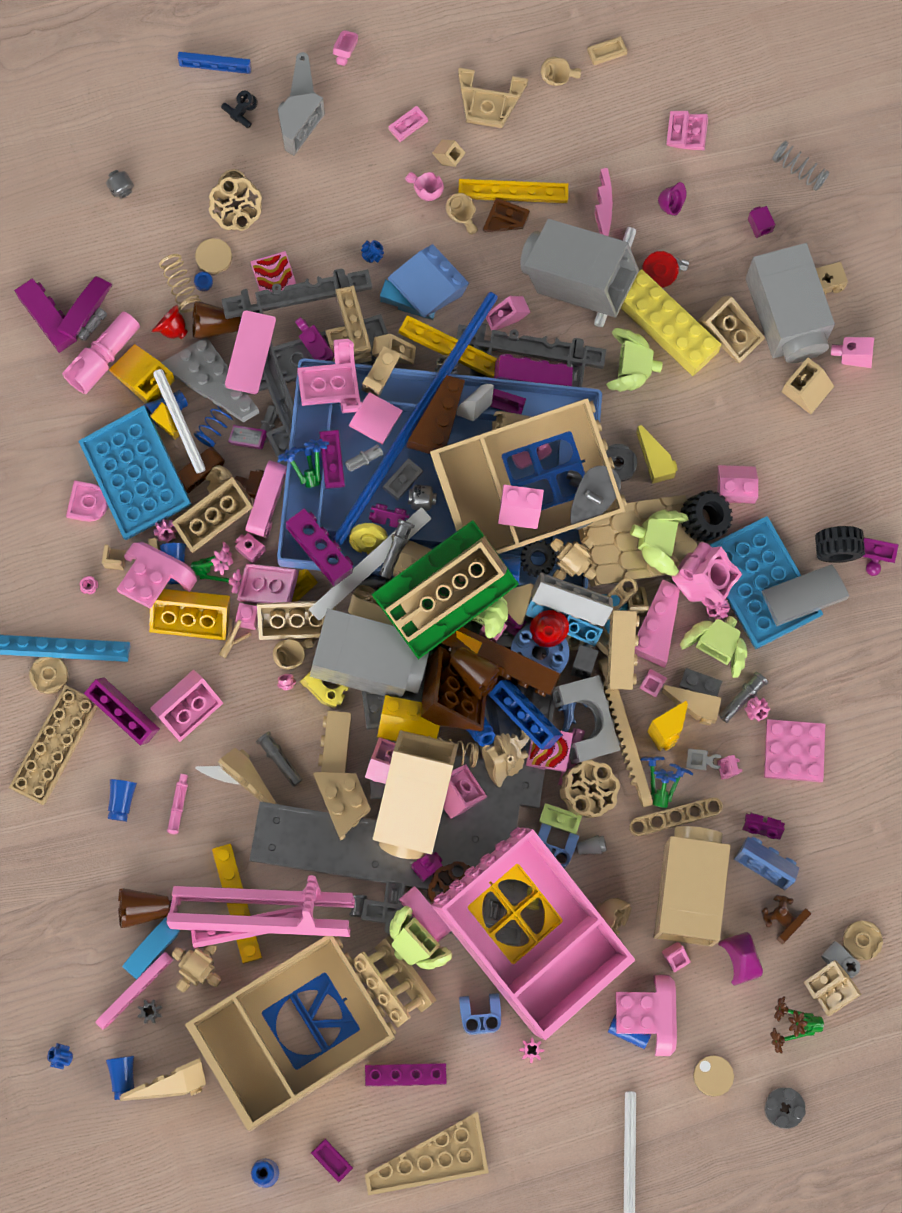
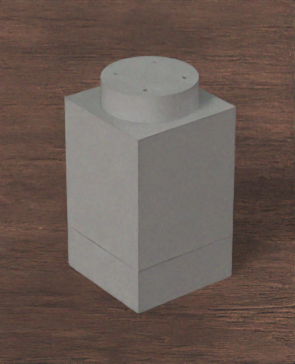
(579, 267)
(790, 303)
(366, 656)

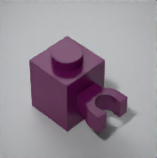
(427, 865)

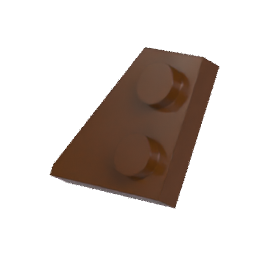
(505, 217)

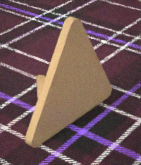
(518, 602)

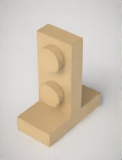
(380, 372)

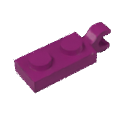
(314, 341)

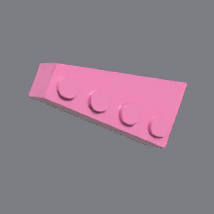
(658, 625)

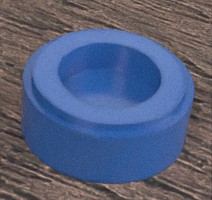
(203, 281)

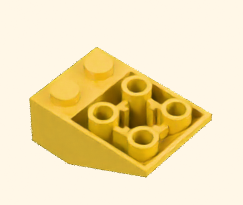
(136, 372)

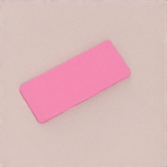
(250, 352)

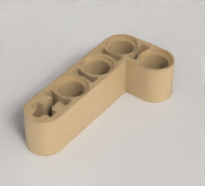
(365, 605)

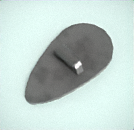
(593, 495)

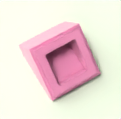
(653, 683)
(676, 956)

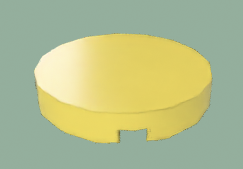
(367, 537)

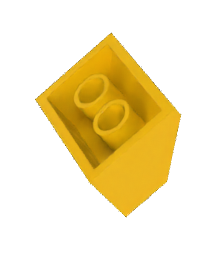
(404, 716)
(667, 727)

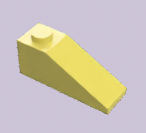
(656, 457)

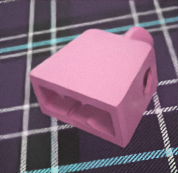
(855, 351)

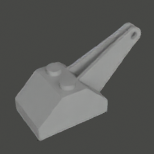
(302, 109)

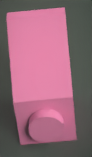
(507, 312)

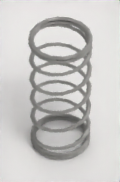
(820, 178)

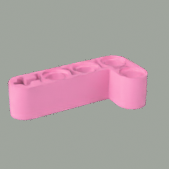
(266, 499)

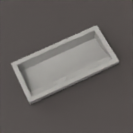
(805, 594)

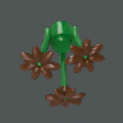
(810, 1023)

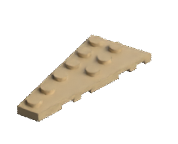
(444, 1157)

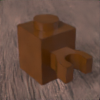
(252, 483)

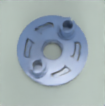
(555, 659)

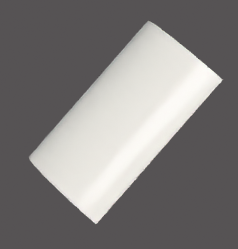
(476, 402)

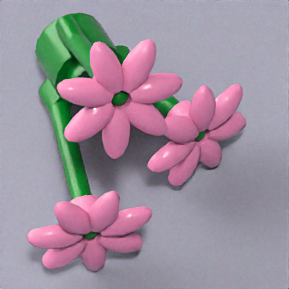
(203, 567)

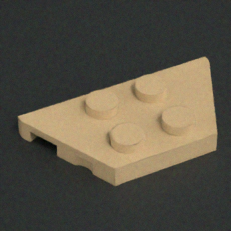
(343, 799)

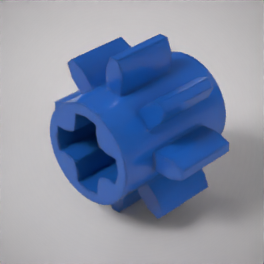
(372, 251)
(60, 1056)

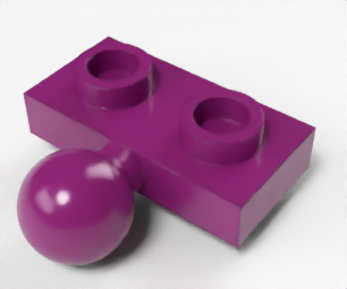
(877, 551)

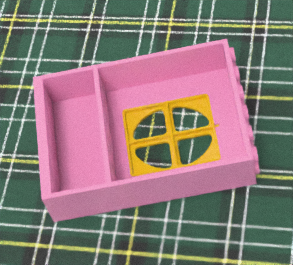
(558, 966)

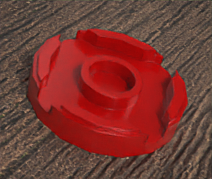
(661, 268)

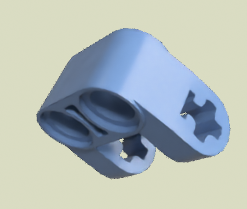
(569, 848)
(495, 1012)

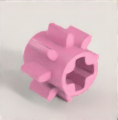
(161, 533)
(720, 611)
(757, 709)
(531, 1044)

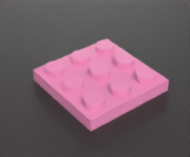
(794, 750)

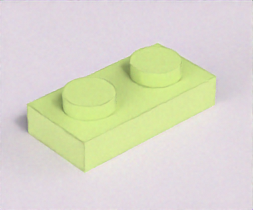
(560, 818)

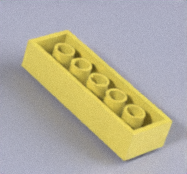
(669, 324)

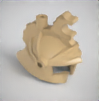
(505, 756)

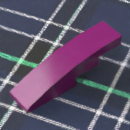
(84, 307)

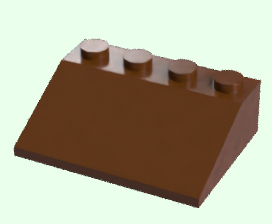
(447, 696)

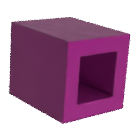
(761, 221)

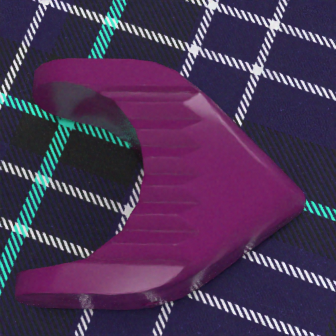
(743, 957)

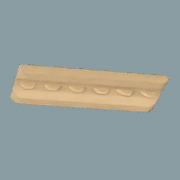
(54, 745)

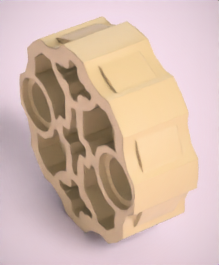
(230, 222)
(592, 802)

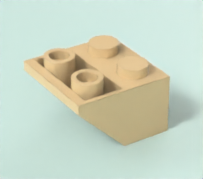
(808, 386)

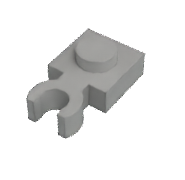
(699, 759)

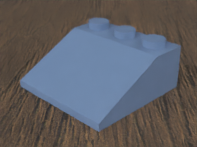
(429, 281)
(767, 863)

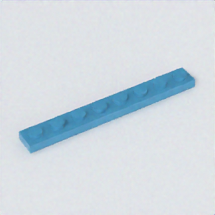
(64, 648)

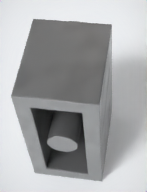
(584, 661)

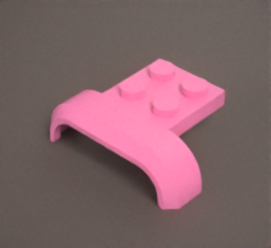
(332, 382)
(151, 574)
(650, 1014)

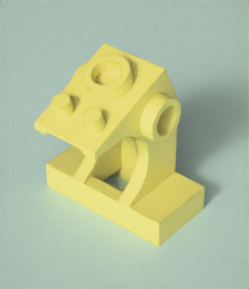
(321, 692)

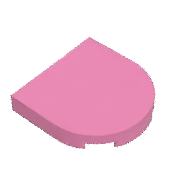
(86, 502)

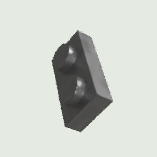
(402, 479)
(700, 683)

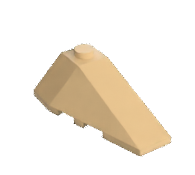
(242, 770)
(180, 1082)

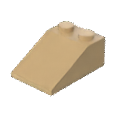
(731, 328)

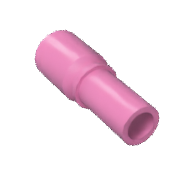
(93, 361)

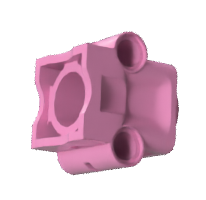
(706, 575)

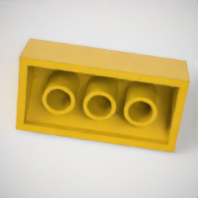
(190, 614)

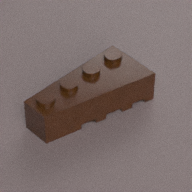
(438, 419)

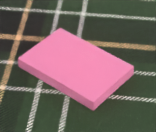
(267, 584)

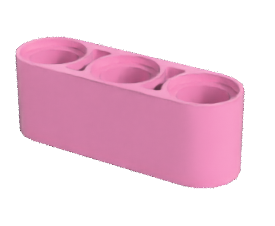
(425, 914)

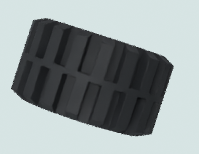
(718, 512)
(840, 544)

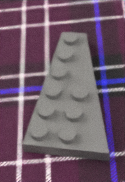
(206, 373)

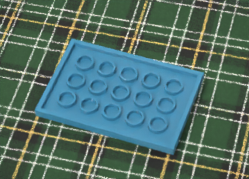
(135, 472)
(763, 564)

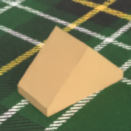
(638, 601)

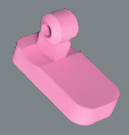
(344, 46)
(523, 459)

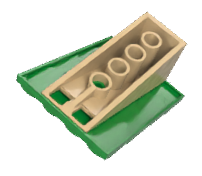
(432, 601)

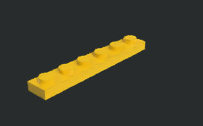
(514, 190)
(444, 345)
(230, 878)

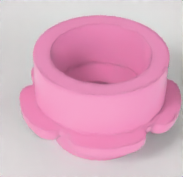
(88, 580)
(286, 681)

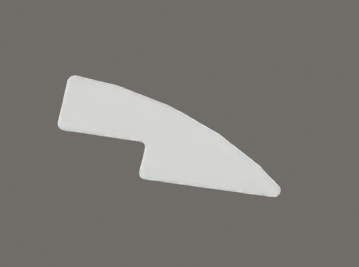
(216, 773)

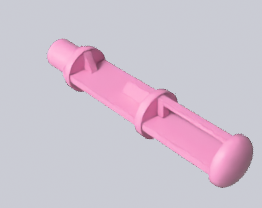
(178, 803)

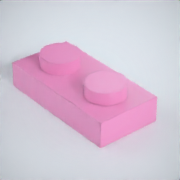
(408, 123)

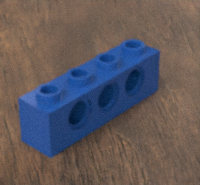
(525, 714)

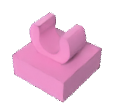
(728, 767)

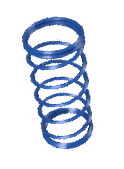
(197, 434)

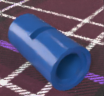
(639, 1040)

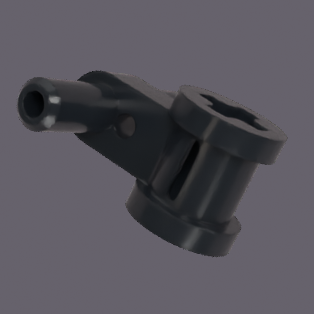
(238, 112)

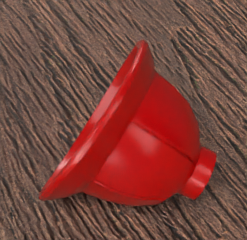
(172, 324)
(549, 628)

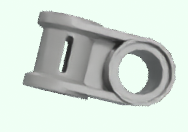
(839, 953)

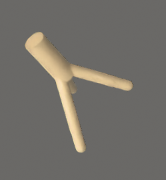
(230, 638)

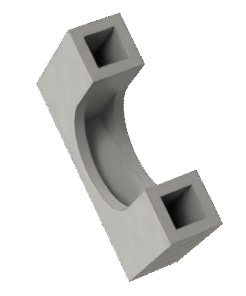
(603, 738)

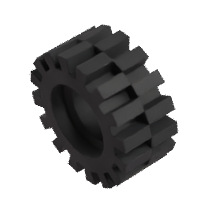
(545, 549)

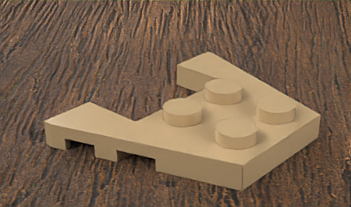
(488, 106)

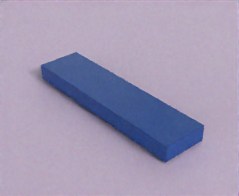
(214, 62)

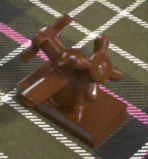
(785, 917)

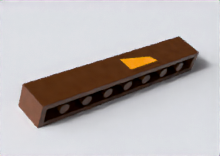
(515, 665)

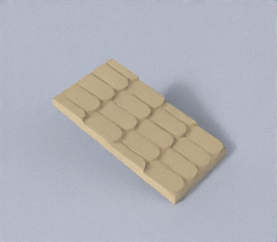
(616, 551)

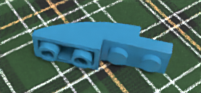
(578, 628)

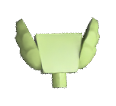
(634, 362)
(658, 539)
(493, 618)
(719, 641)
(415, 943)

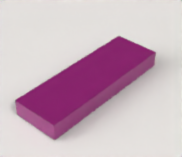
(332, 460)

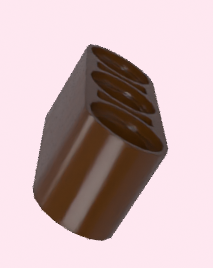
(188, 475)

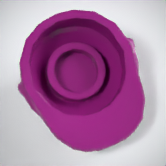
(672, 199)

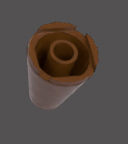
(211, 321)
(476, 671)
(141, 907)

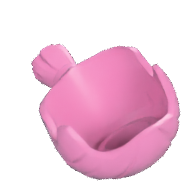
(427, 185)

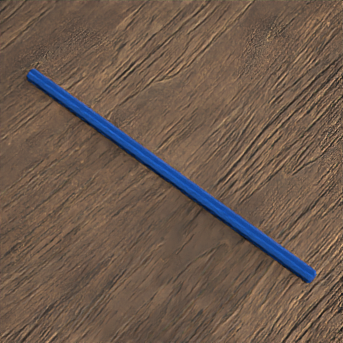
(414, 419)

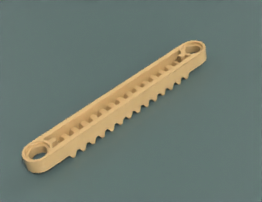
(626, 738)

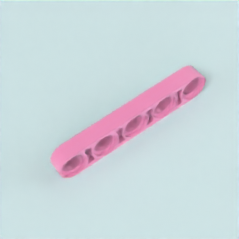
(134, 991)

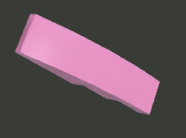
(603, 211)

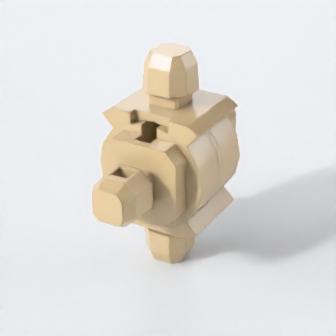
(573, 558)
(196, 967)

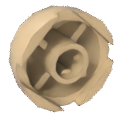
(614, 912)

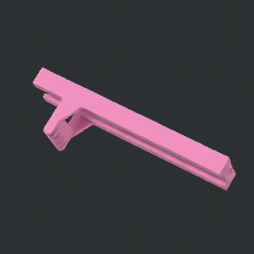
(307, 925)

